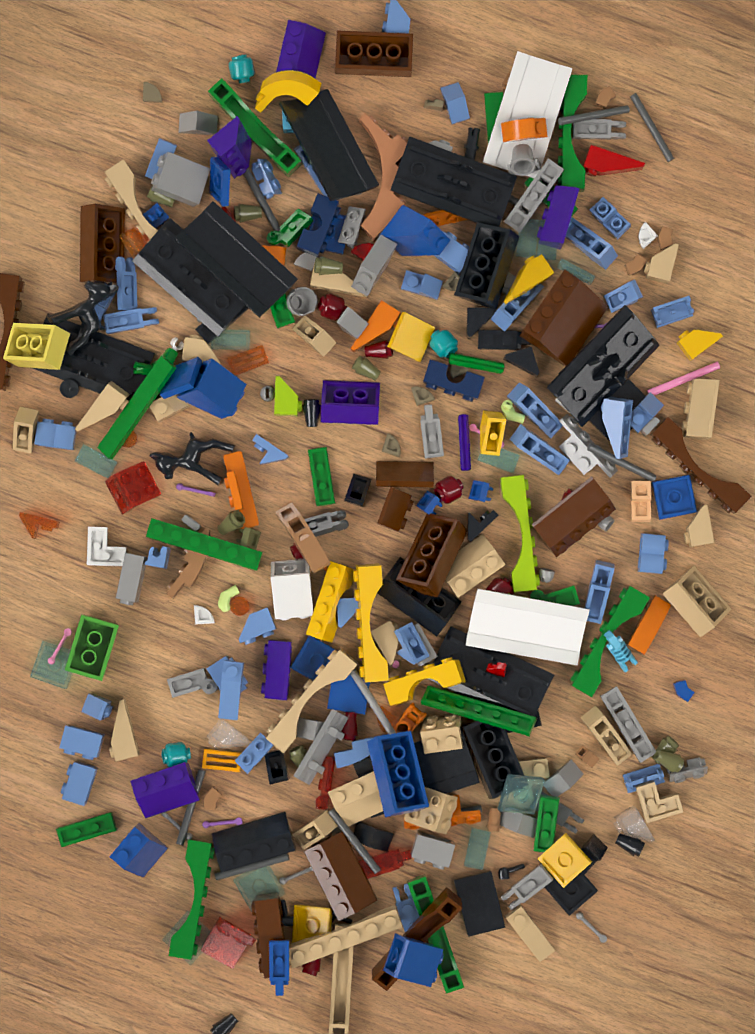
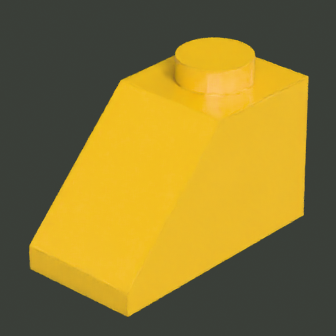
(696, 342)
(491, 432)

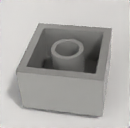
(433, 850)

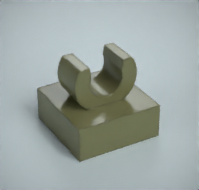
(249, 538)

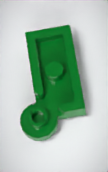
(290, 229)
(564, 596)

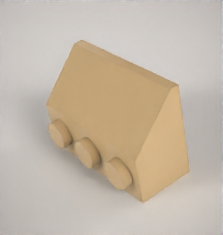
(700, 408)
(473, 565)
(697, 601)
(357, 799)

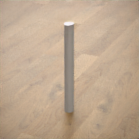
(372, 702)

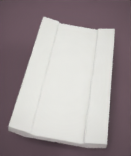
(531, 92)
(526, 627)

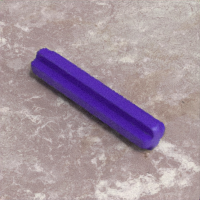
(464, 442)

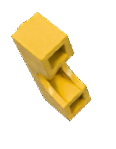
(323, 620)
(401, 689)

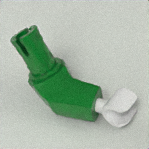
(170, 354)

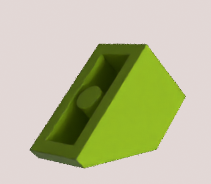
(285, 399)

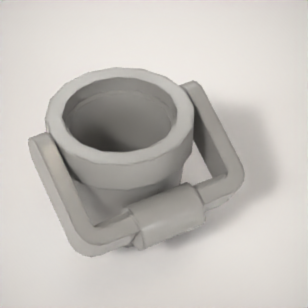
(523, 161)

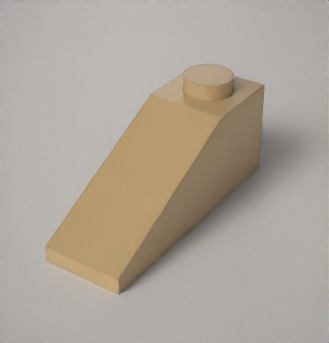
(335, 283)
(105, 405)
(167, 407)
(606, 735)
(123, 738)
(529, 933)

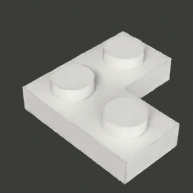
(98, 552)

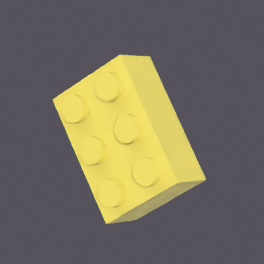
(36, 346)

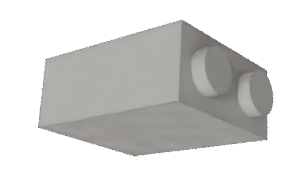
(180, 179)
(374, 265)
(131, 579)

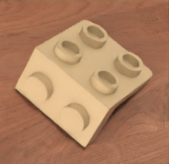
(441, 733)
(438, 814)

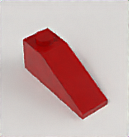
(605, 162)

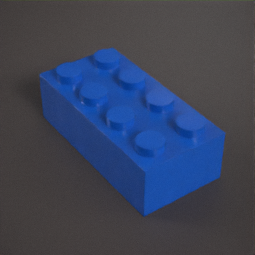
(397, 774)

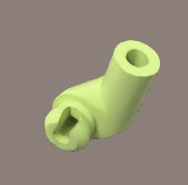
(509, 412)
(225, 597)

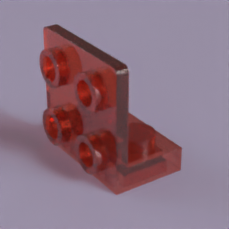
(132, 487)
(226, 942)

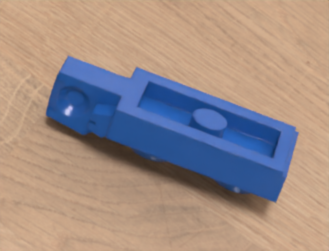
(279, 964)

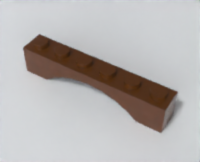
(10, 291)
(730, 494)
(438, 914)

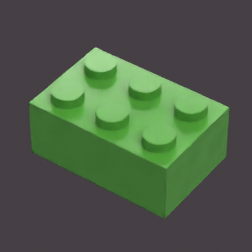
(91, 647)

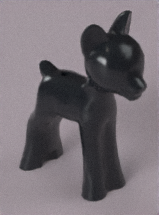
(98, 292)
(167, 463)

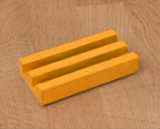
(220, 752)

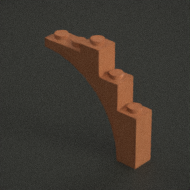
(390, 155)

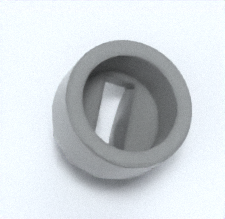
(271, 393)
(606, 523)
(546, 575)

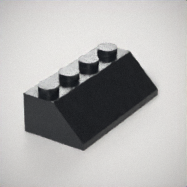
(487, 265)
(426, 610)
(491, 755)
(253, 842)

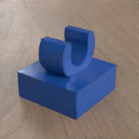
(156, 216)
(479, 491)
(428, 503)

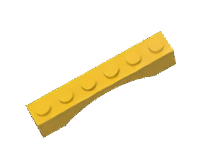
(369, 581)

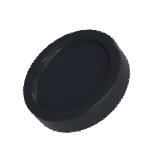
(69, 388)

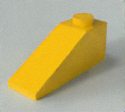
(529, 276)

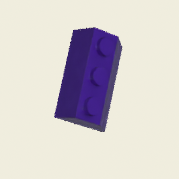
(301, 48)
(233, 147)
(557, 216)
(350, 402)
(277, 670)
(165, 790)

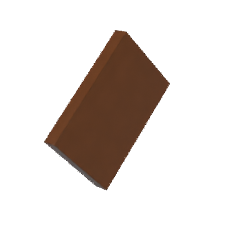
(404, 474)

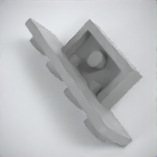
(576, 449)

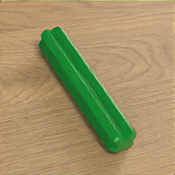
(476, 363)

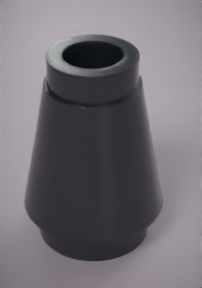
(311, 412)
(630, 844)
(225, 1025)

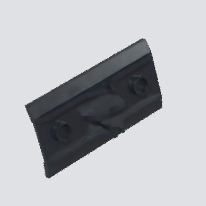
(329, 146)
(453, 183)
(236, 259)
(187, 279)
(100, 362)
(603, 365)
(520, 688)
(440, 770)

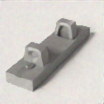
(534, 195)
(628, 724)
(321, 746)

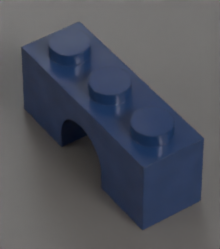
(314, 241)
(468, 388)

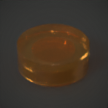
(131, 440)
(239, 606)

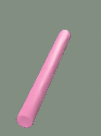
(685, 378)

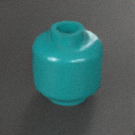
(241, 68)
(443, 343)
(175, 754)

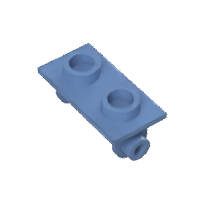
(263, 170)
(254, 753)
(643, 775)

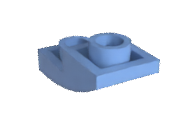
(161, 148)
(610, 218)

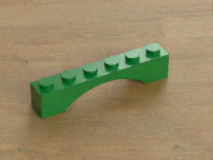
(268, 142)
(573, 171)
(203, 544)
(589, 676)
(184, 940)
(448, 968)

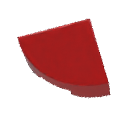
(362, 250)
(499, 669)

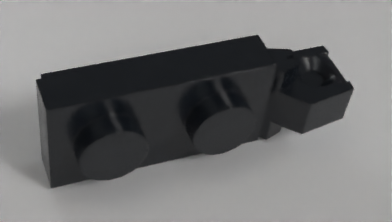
(500, 340)

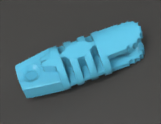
(619, 650)

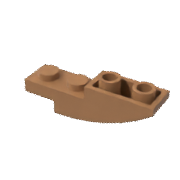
(303, 537)
(189, 573)

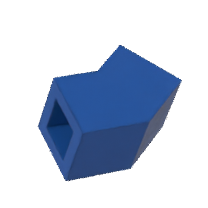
(682, 690)

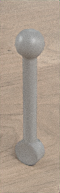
(189, 836)
(283, 880)
(602, 938)

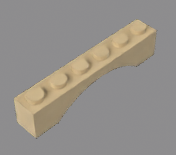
(124, 182)
(337, 669)
(345, 937)
(341, 989)

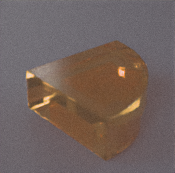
(390, 717)

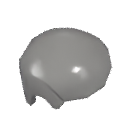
(301, 301)

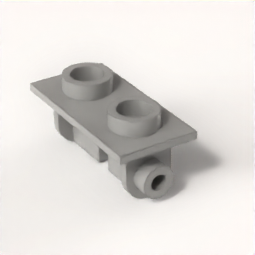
(351, 226)
(695, 769)

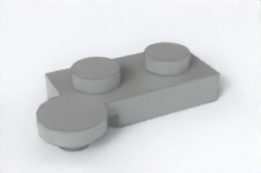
(191, 682)

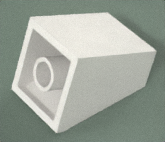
(291, 589)

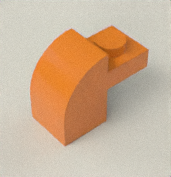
(524, 129)

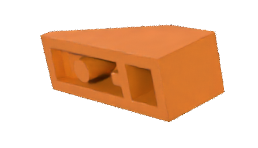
(380, 323)

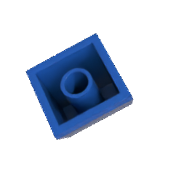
(415, 234)
(215, 390)
(138, 851)
(413, 960)

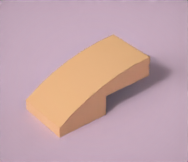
(640, 501)

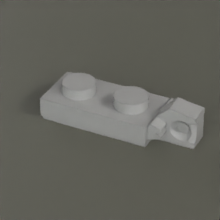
(431, 434)

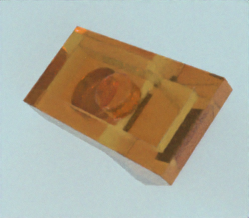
(32, 523)

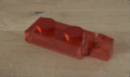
(326, 783)
(386, 861)

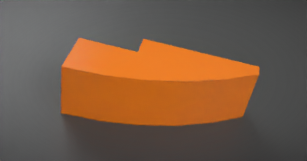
(649, 625)

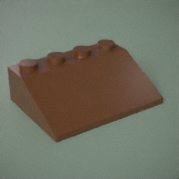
(564, 319)

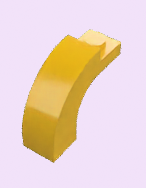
(287, 83)

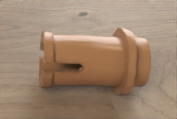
(494, 820)

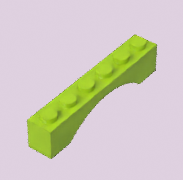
(514, 493)

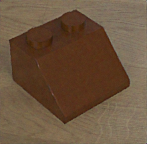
(395, 509)

